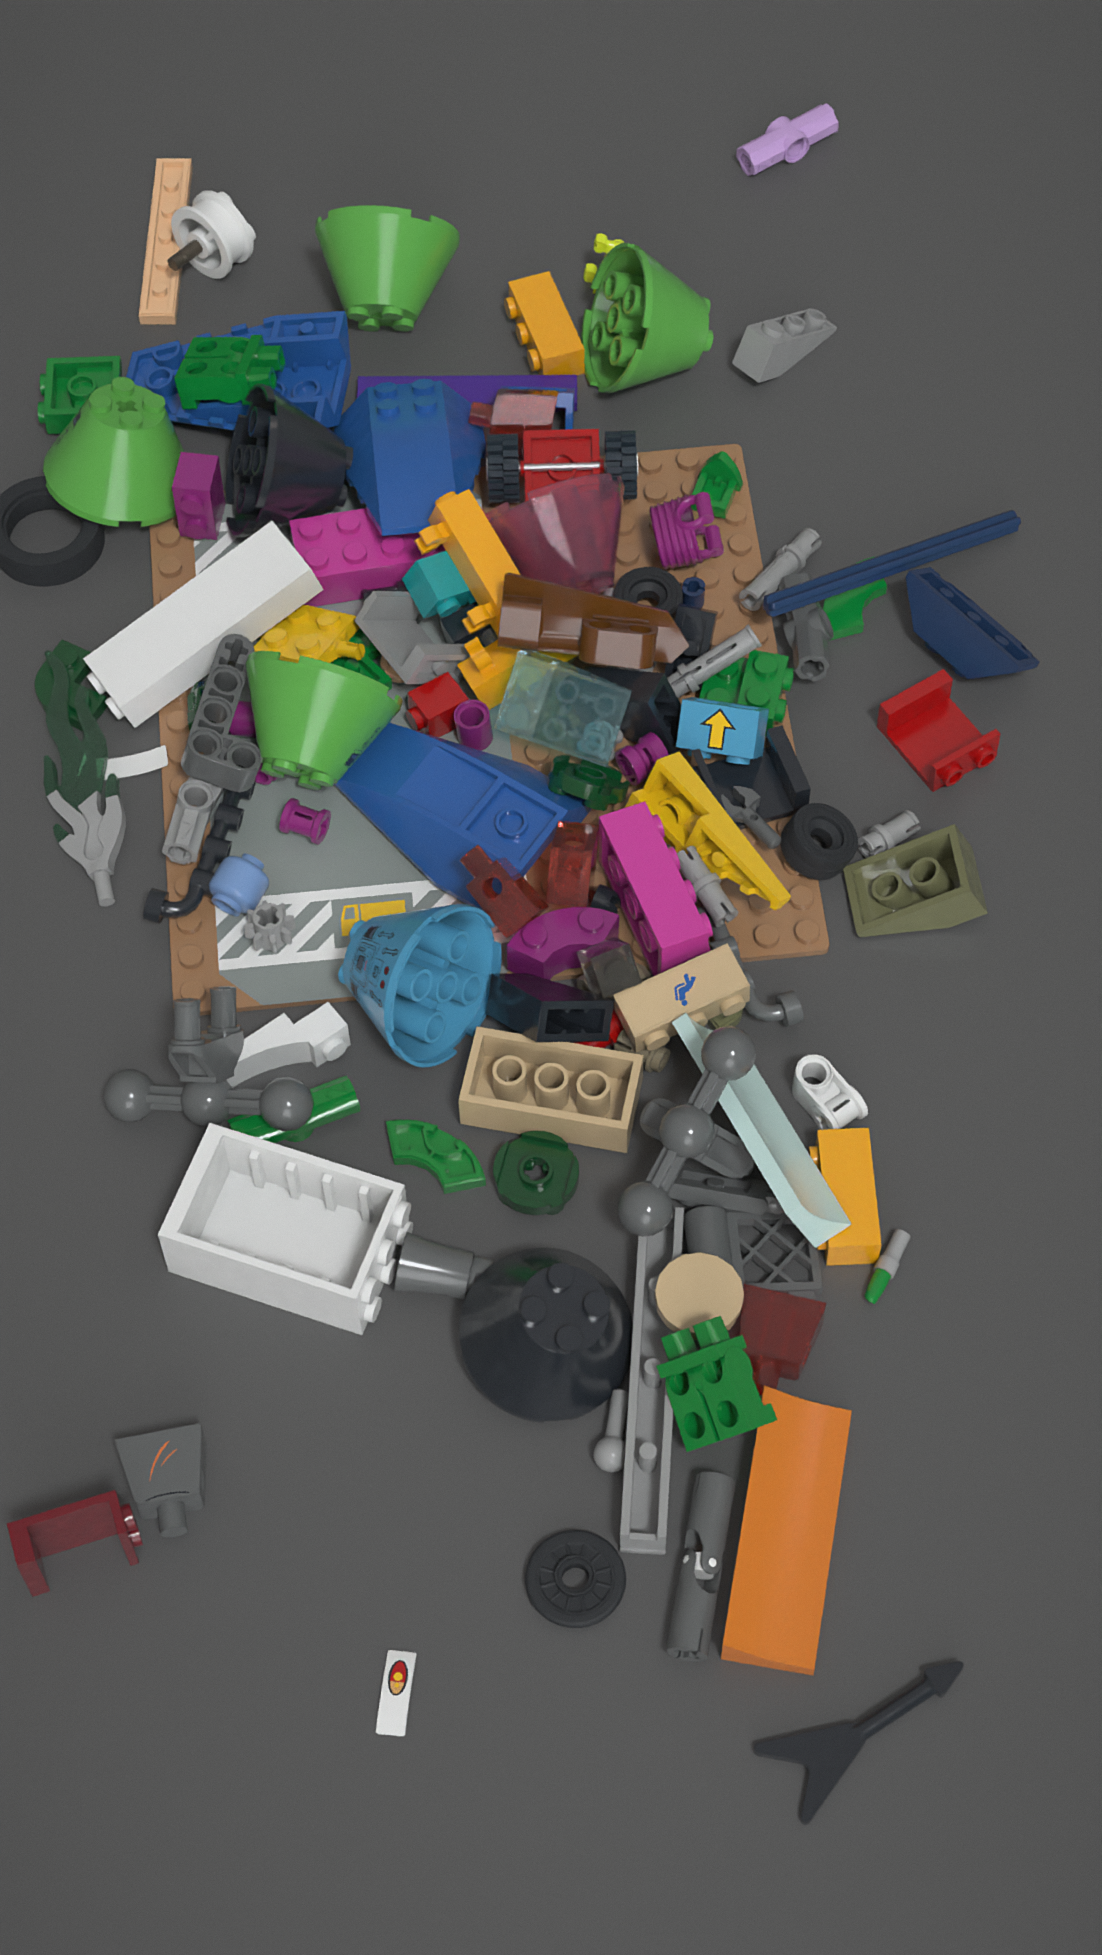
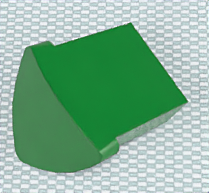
(721, 480)

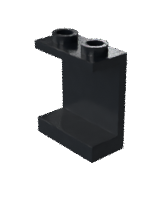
(774, 777)

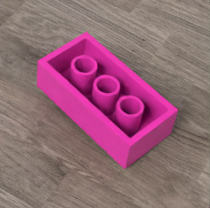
(352, 554)
(651, 888)

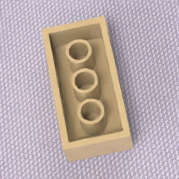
(551, 1087)

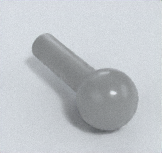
(610, 1450)

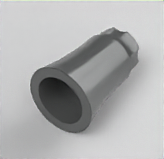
(437, 1268)

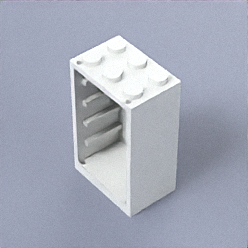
(286, 1228)

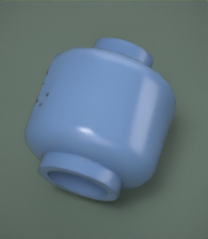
(238, 884)

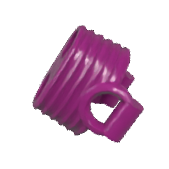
(677, 530)

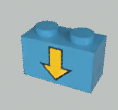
(722, 729)

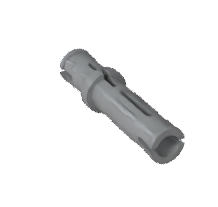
(787, 561)
(713, 661)

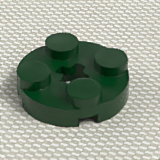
(587, 781)
(536, 1196)

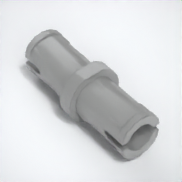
(706, 887)

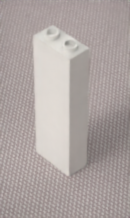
(180, 636)

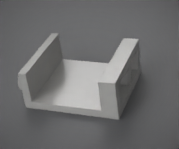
(391, 626)

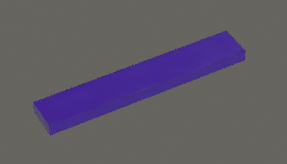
(479, 387)

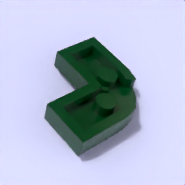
(77, 668)

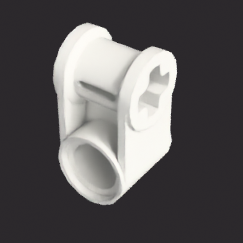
(833, 1100)

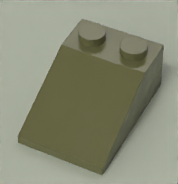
(916, 886)

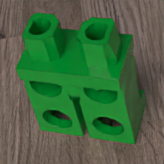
(226, 369)
(712, 1386)

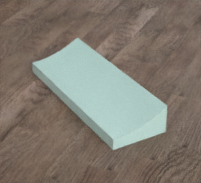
(774, 1146)

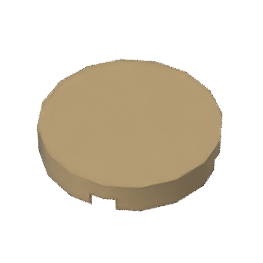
(697, 1290)

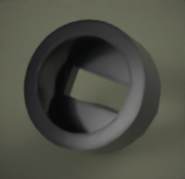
(606, 899)

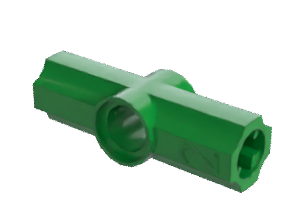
(331, 1103)

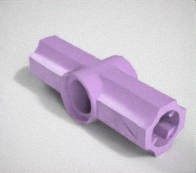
(787, 139)

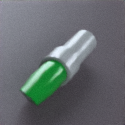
(886, 1265)

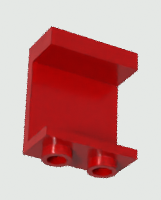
(935, 733)

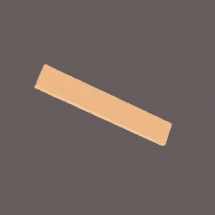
(160, 282)

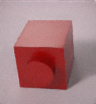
(434, 705)

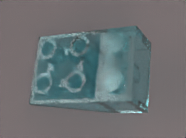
(562, 707)

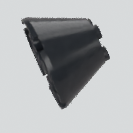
(282, 465)
(545, 1335)

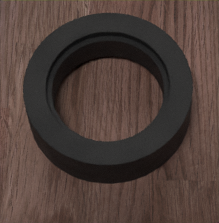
(51, 567)

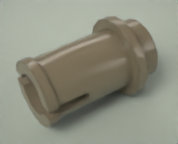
(652, 1060)

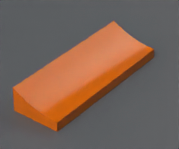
(787, 1535)

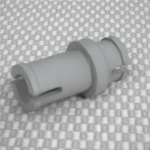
(888, 835)

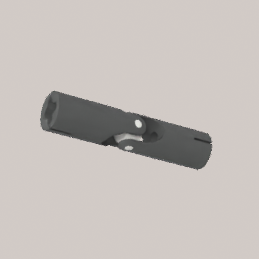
(702, 1559)

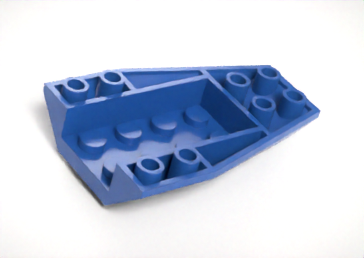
(448, 798)

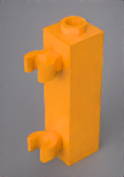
(475, 552)
(490, 669)

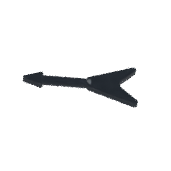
(832, 1750)

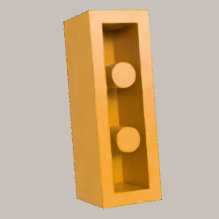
(544, 326)
(847, 1167)

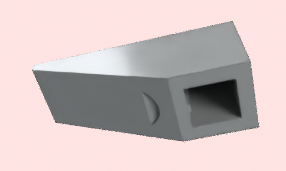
(780, 343)

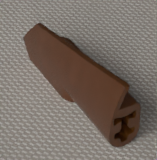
(586, 624)

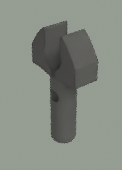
(749, 817)

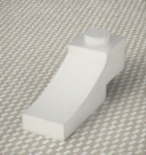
(280, 1043)

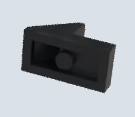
(698, 628)

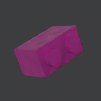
(198, 495)

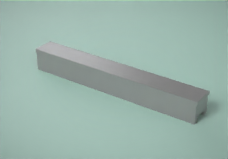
(649, 1406)

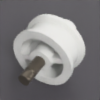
(211, 235)

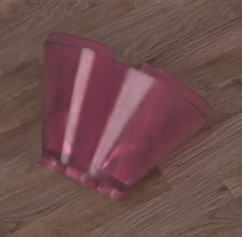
(565, 532)

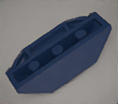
(962, 629)

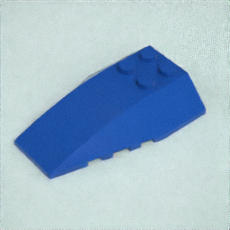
(312, 378)
(410, 451)

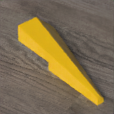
(697, 819)

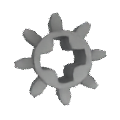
(269, 926)

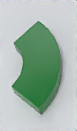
(847, 608)
(437, 1152)

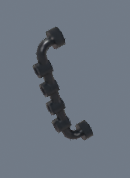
(214, 850)

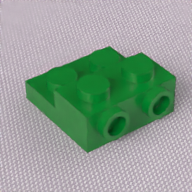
(69, 385)
(754, 682)

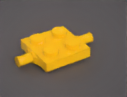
(313, 634)

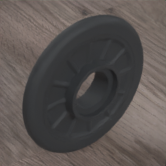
(569, 1606)

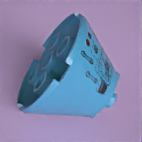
(423, 977)

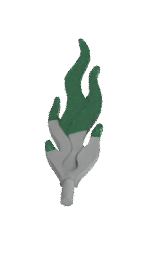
(79, 796)

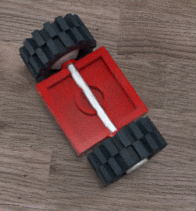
(556, 457)

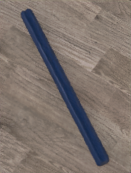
(890, 563)

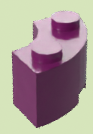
(552, 940)

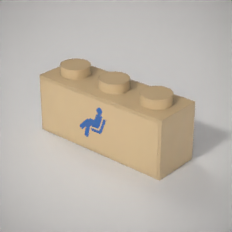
(698, 987)

